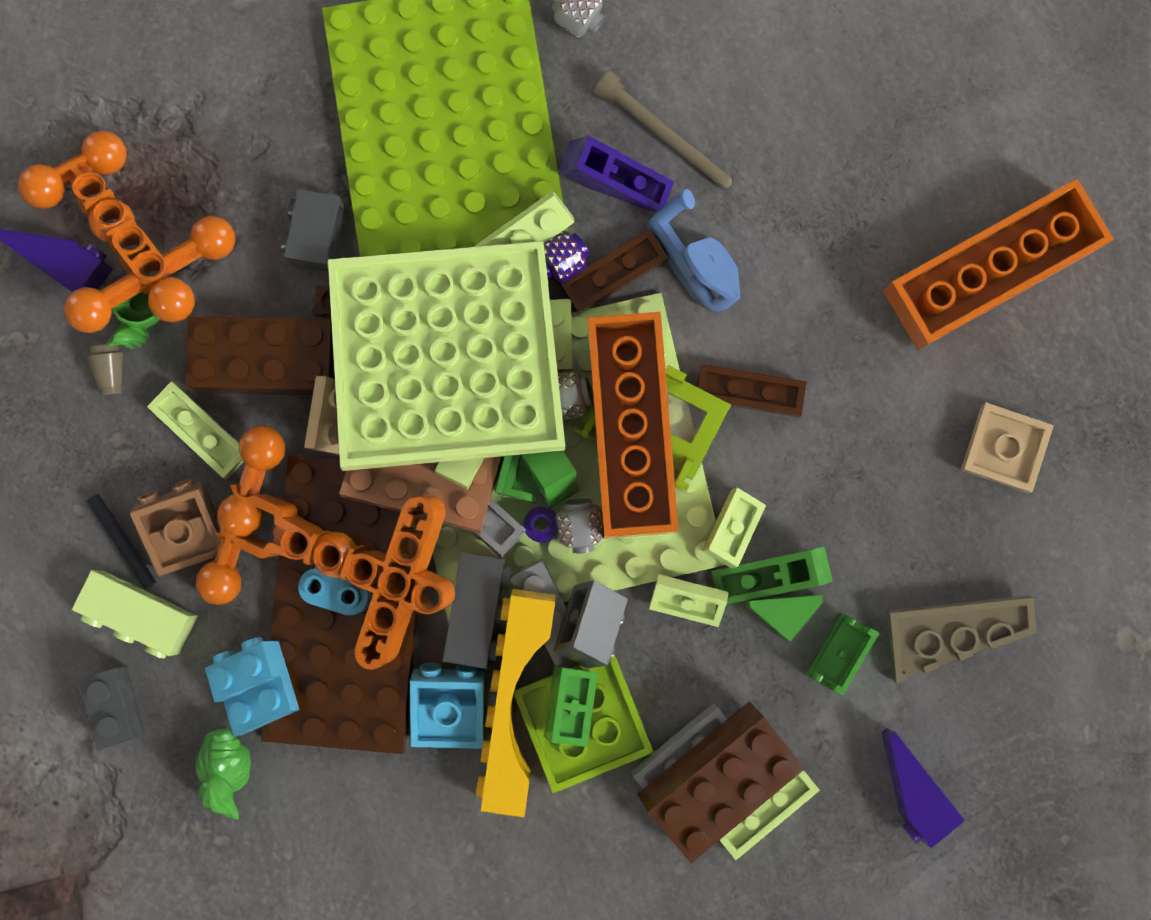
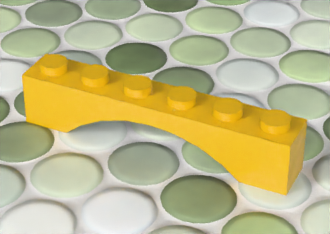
(507, 773)

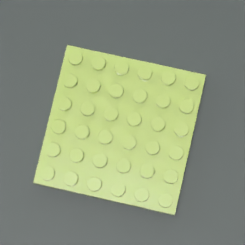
(444, 356)

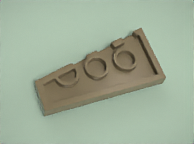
(943, 633)

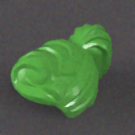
(134, 320)
(222, 769)

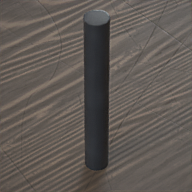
(121, 541)

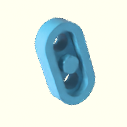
(333, 593)

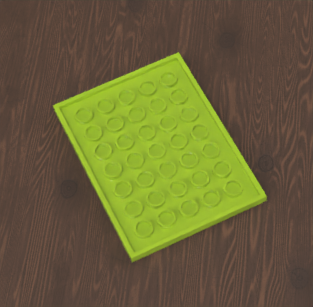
(439, 119)

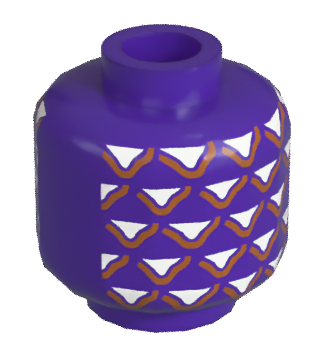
(565, 256)

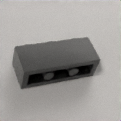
(476, 610)

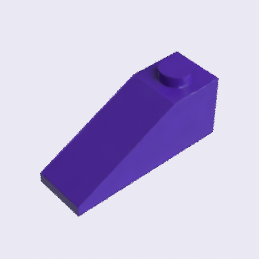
(614, 174)
(61, 259)
(919, 799)

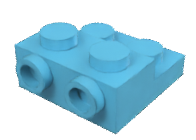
(252, 685)
(447, 706)

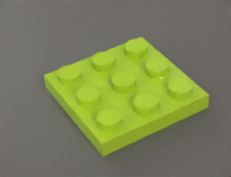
(614, 733)

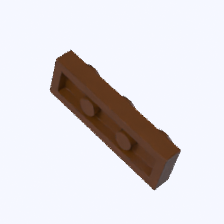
(614, 271)
(754, 390)

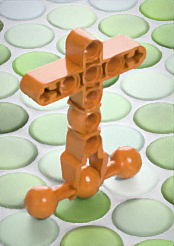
(243, 514)

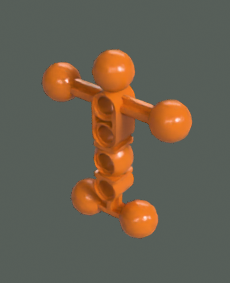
(168, 297)

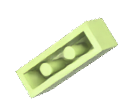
(134, 614)

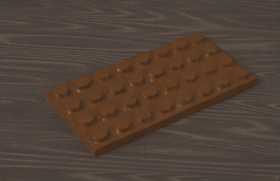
(335, 695)

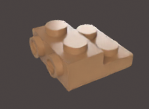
(177, 526)

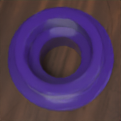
(530, 518)

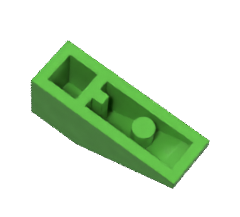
(774, 575)

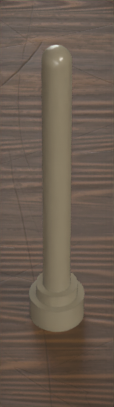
(611, 89)

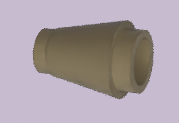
(107, 368)

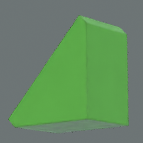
(552, 475)
(785, 614)

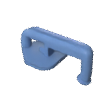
(699, 265)

